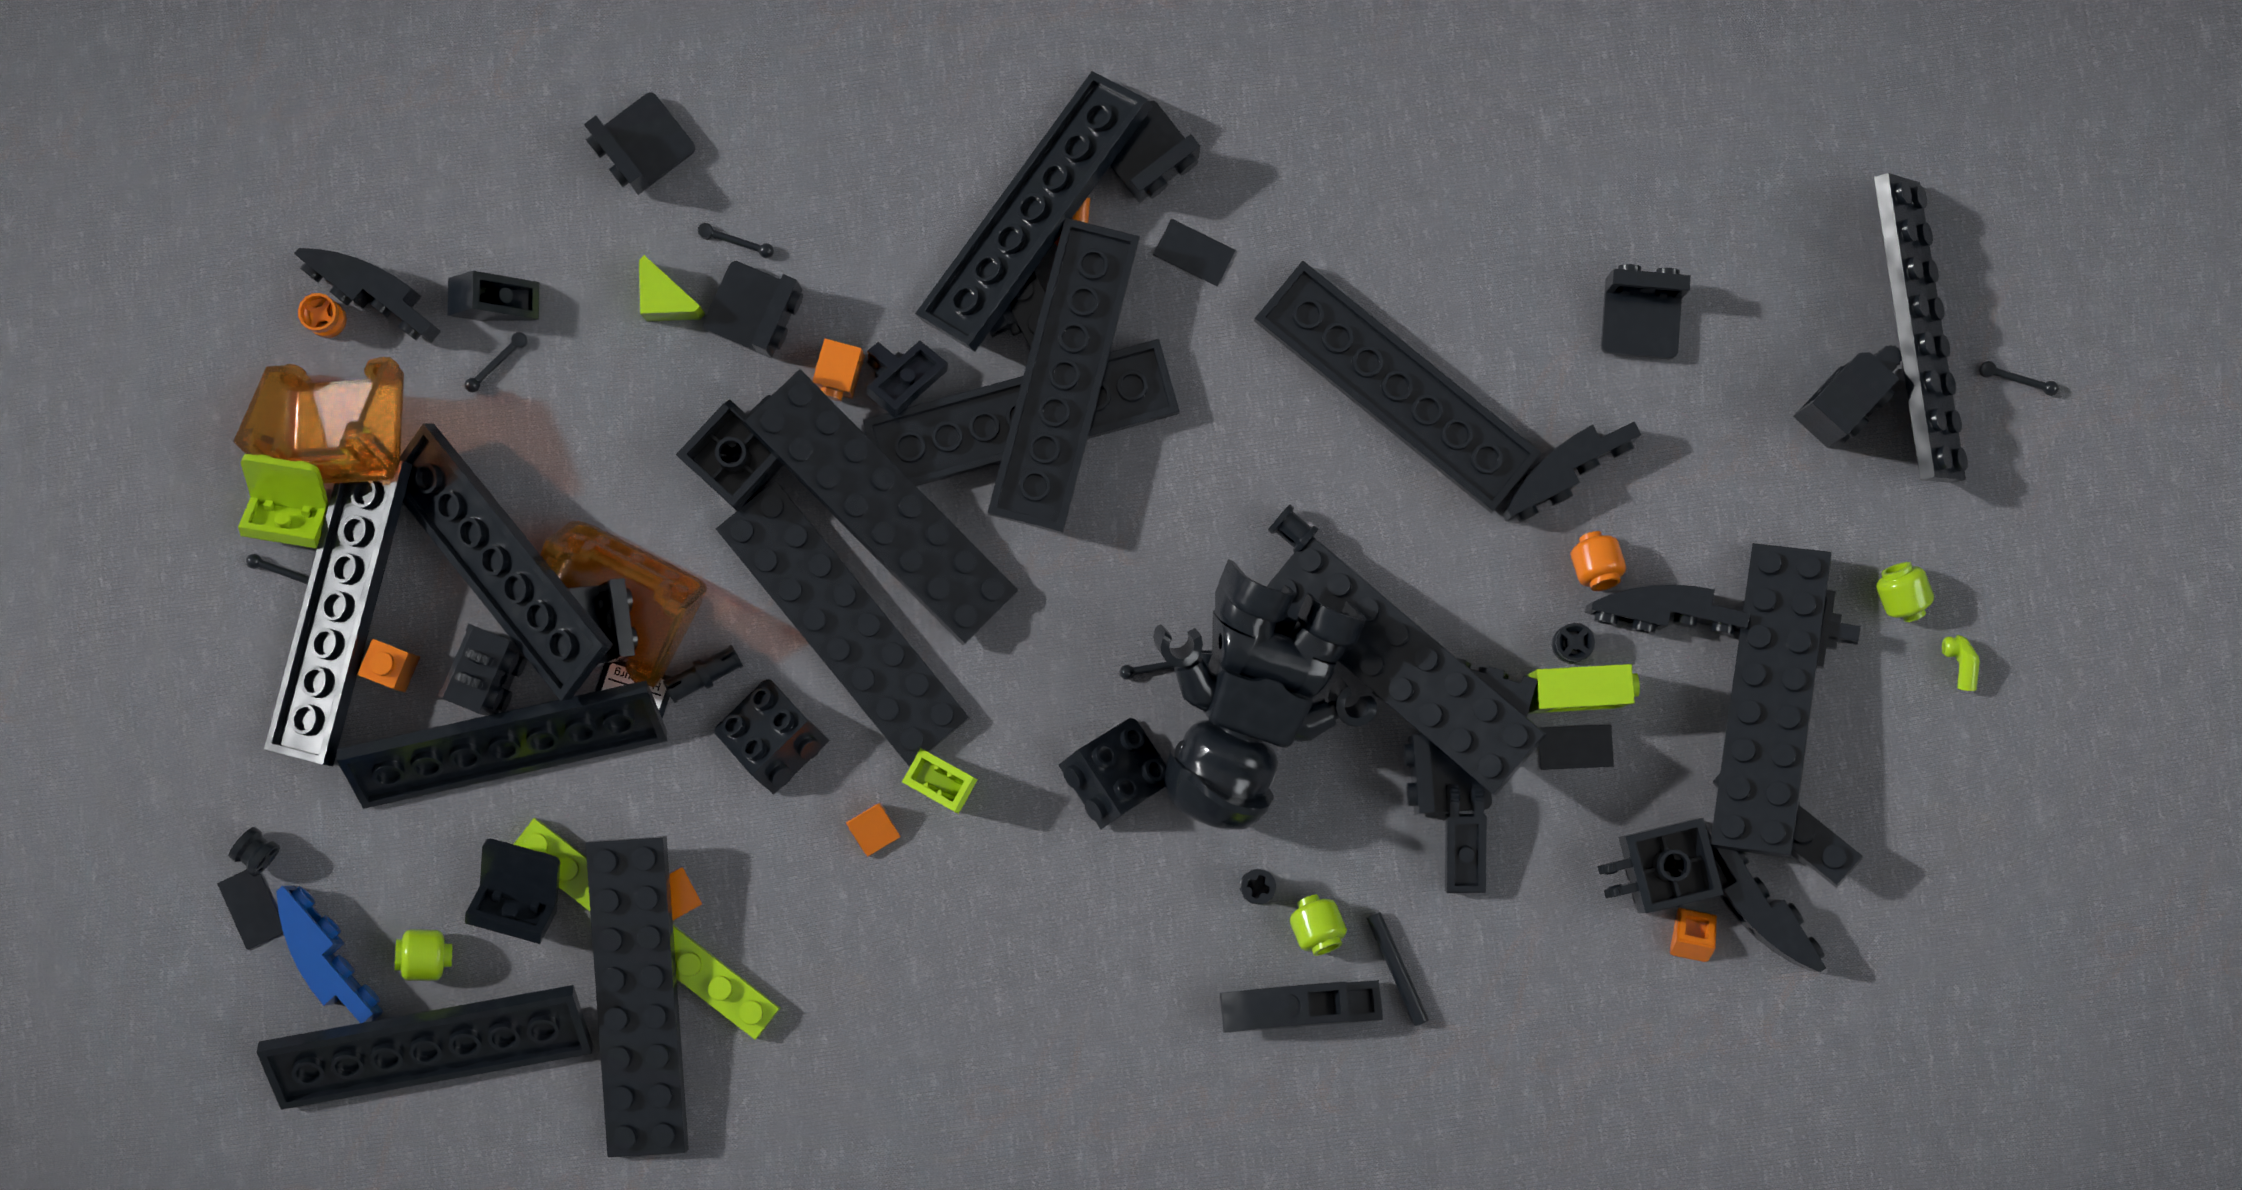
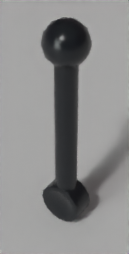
(706, 232)
(518, 340)
(1988, 369)
(255, 561)
(1127, 671)

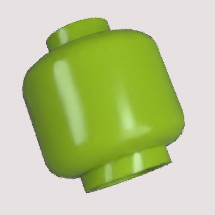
(1905, 591)
(1318, 925)
(422, 955)

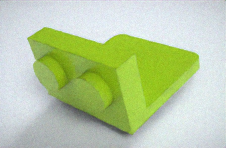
(284, 501)

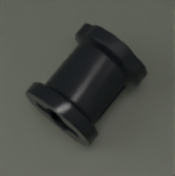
(1293, 529)
(1268, 881)

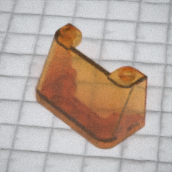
(337, 425)
(661, 593)

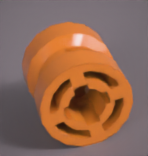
(315, 309)

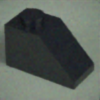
(492, 297)

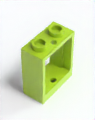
(1584, 688)

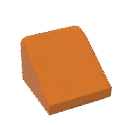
(873, 829)
(1694, 935)

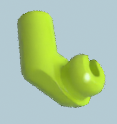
(1966, 657)

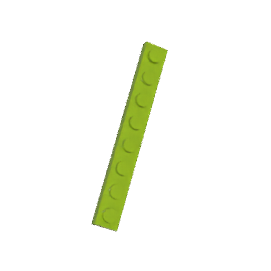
(694, 964)

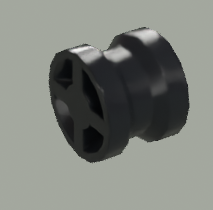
(1577, 637)
(254, 851)

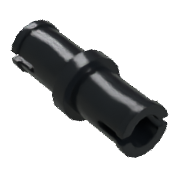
(702, 674)

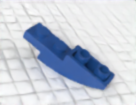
(312, 946)

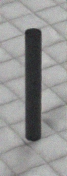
(1397, 969)

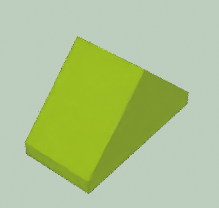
(663, 298)
(939, 781)

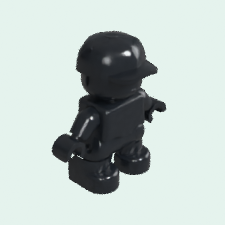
(1255, 695)

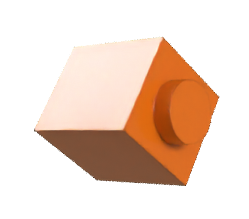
(838, 369)
(388, 665)

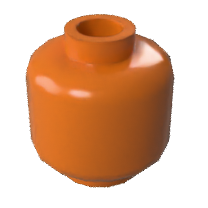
(1598, 561)

